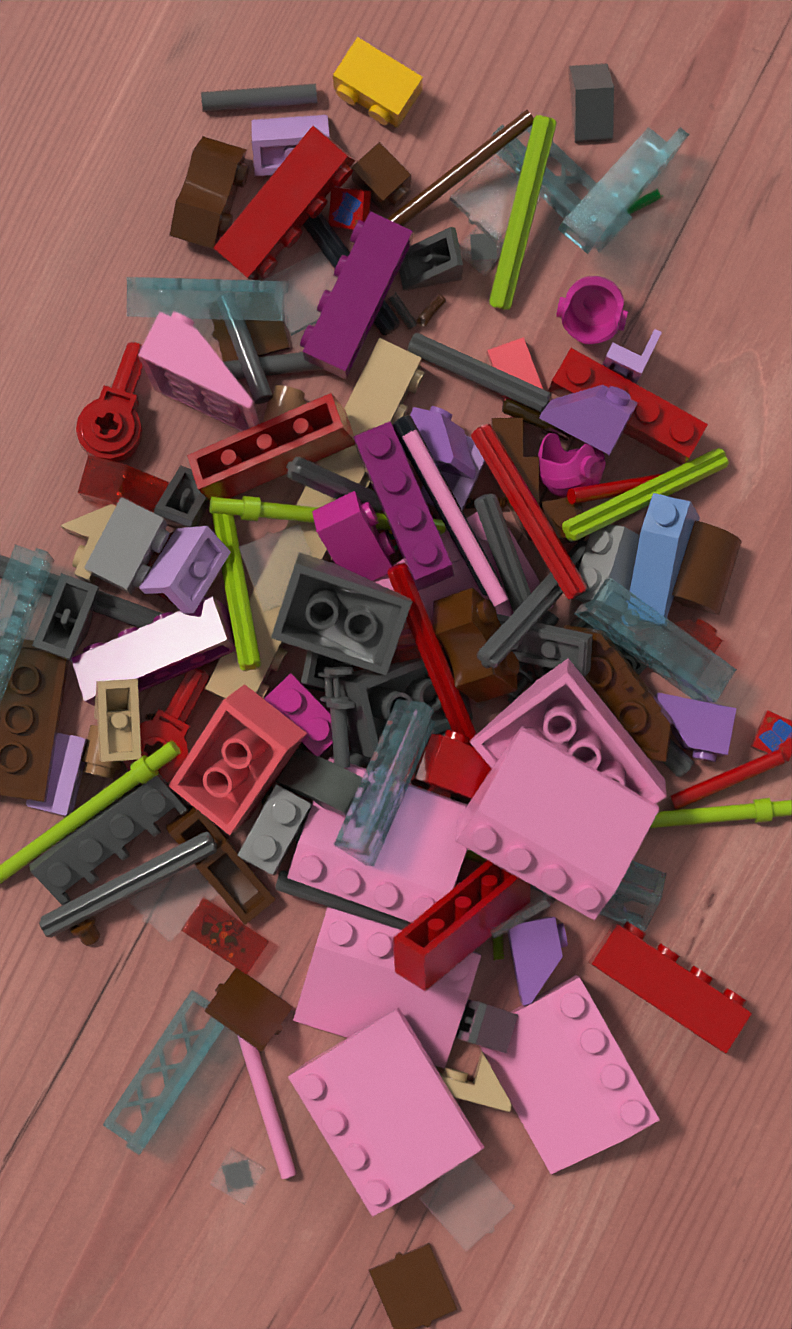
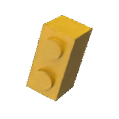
(377, 83)

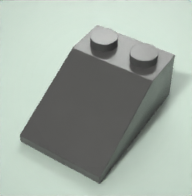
(341, 615)
(377, 695)

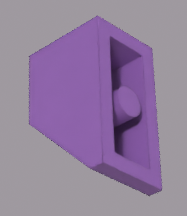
(592, 415)
(445, 441)
(700, 725)
(535, 953)

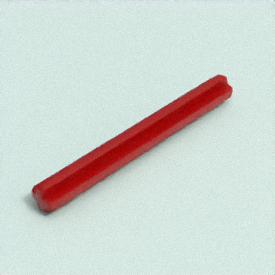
(529, 511)
(432, 652)

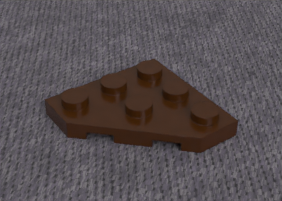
(628, 696)

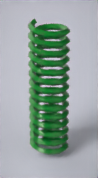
(648, 197)

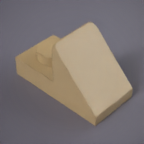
(88, 528)
(118, 720)
(484, 1088)

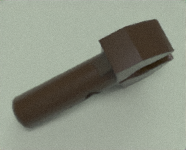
(532, 416)

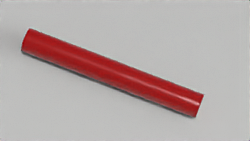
(605, 490)
(727, 779)

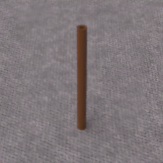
(463, 169)

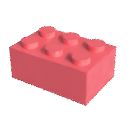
(237, 759)

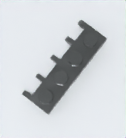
(105, 835)

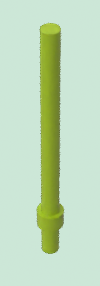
(252, 509)
(141, 772)
(760, 810)

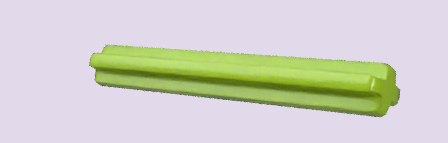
(522, 212)
(641, 495)
(237, 594)

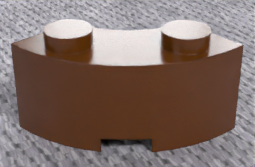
(209, 192)
(462, 627)

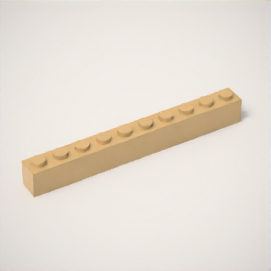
(374, 401)

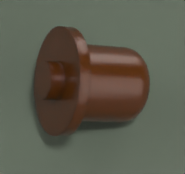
(86, 931)

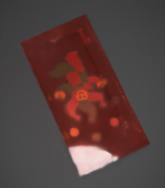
(225, 935)

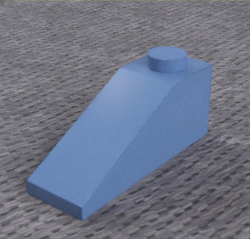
(661, 550)

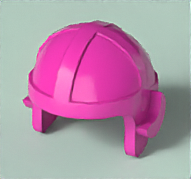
(592, 310)
(568, 469)

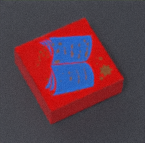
(348, 206)
(774, 734)

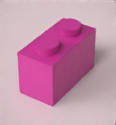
(352, 537)
(305, 711)

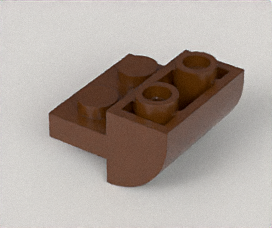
(706, 568)

